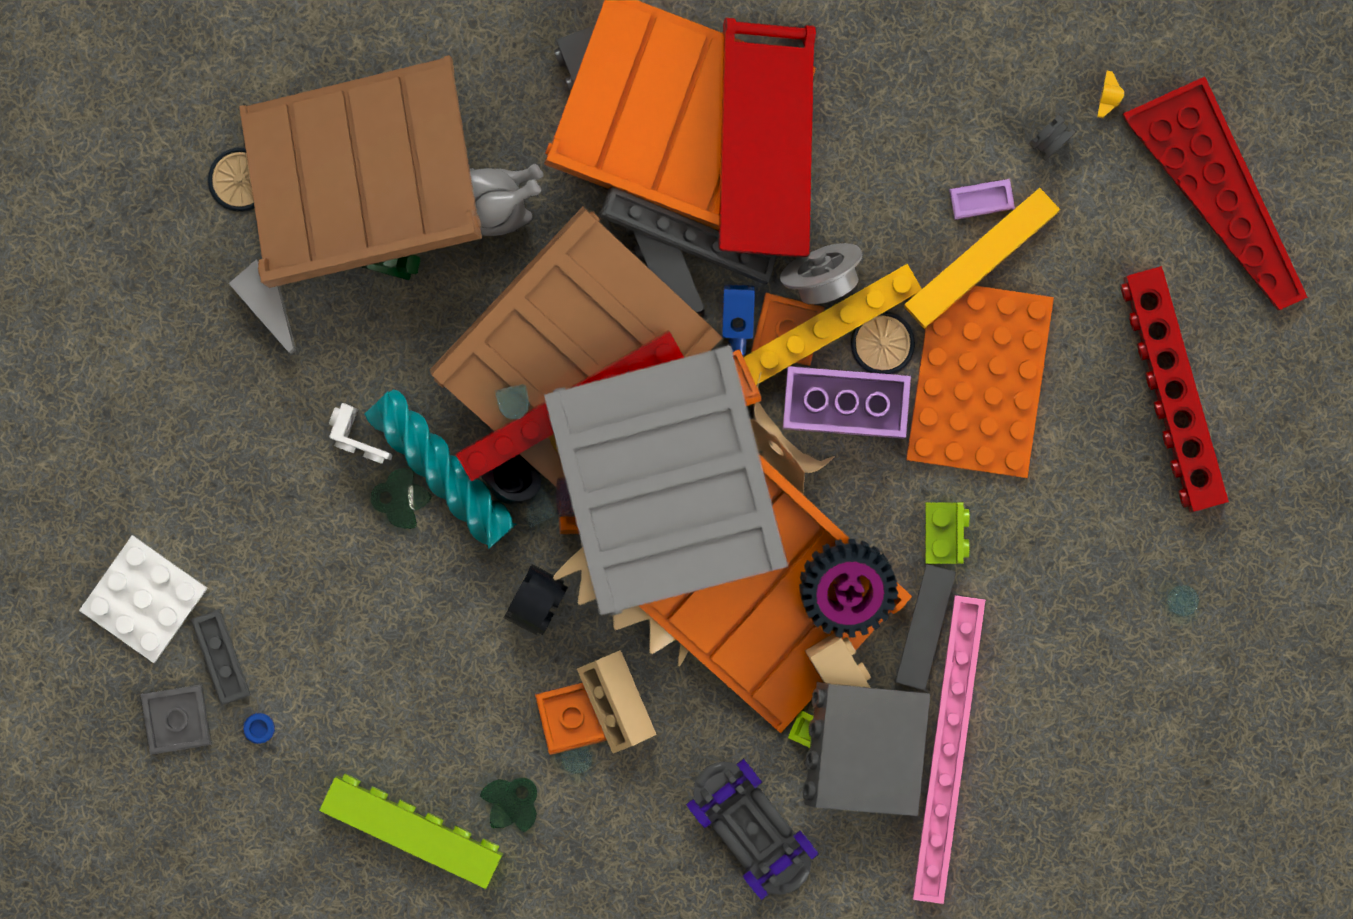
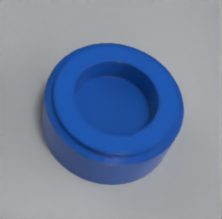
(259, 728)

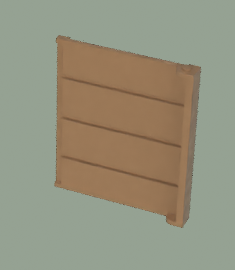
(359, 173)
(563, 321)

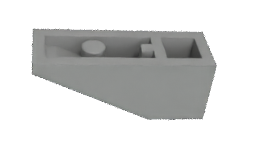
(265, 303)

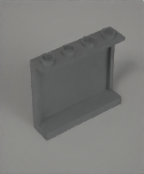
(866, 749)

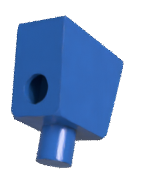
(738, 303)

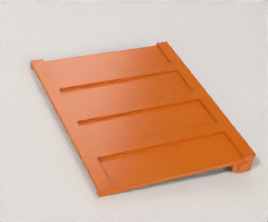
(647, 110)
(757, 626)

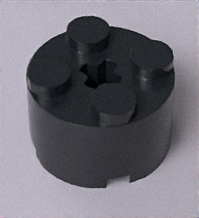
(534, 599)

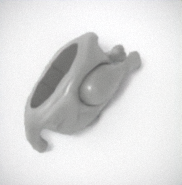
(501, 200)

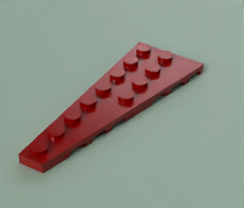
(1202, 158)

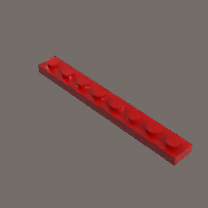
(536, 424)

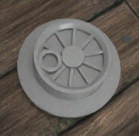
(824, 273)

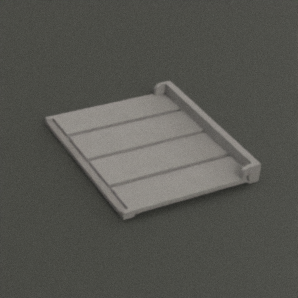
(665, 480)

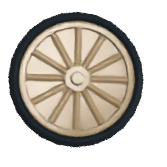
(231, 181)
(883, 344)

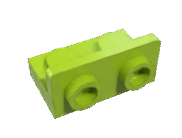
(946, 533)

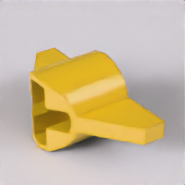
(1110, 96)

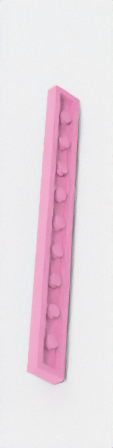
(948, 749)

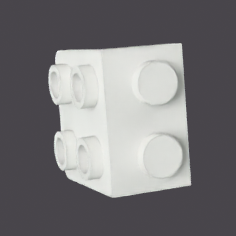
(342, 422)

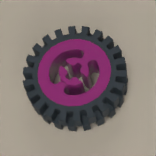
(845, 565)

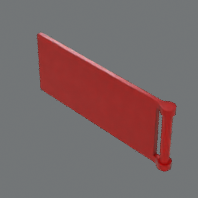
(766, 141)

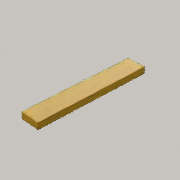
(981, 258)

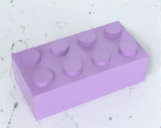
(846, 402)

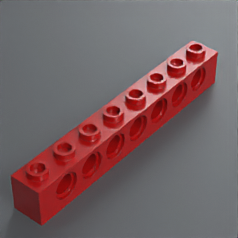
(1213, 490)

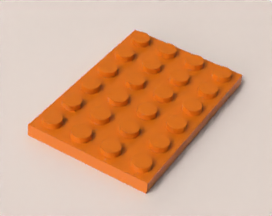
(981, 382)

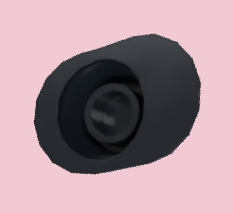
(514, 481)

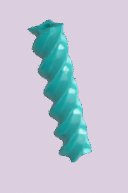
(445, 476)

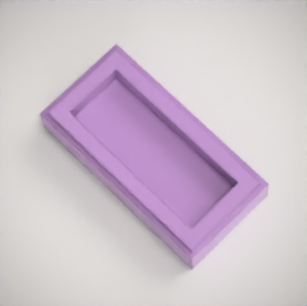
(982, 199)

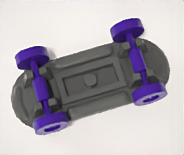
(752, 828)

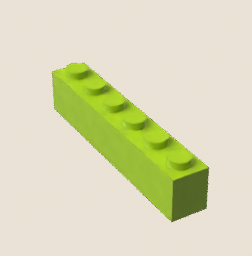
(410, 831)

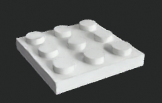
(143, 599)

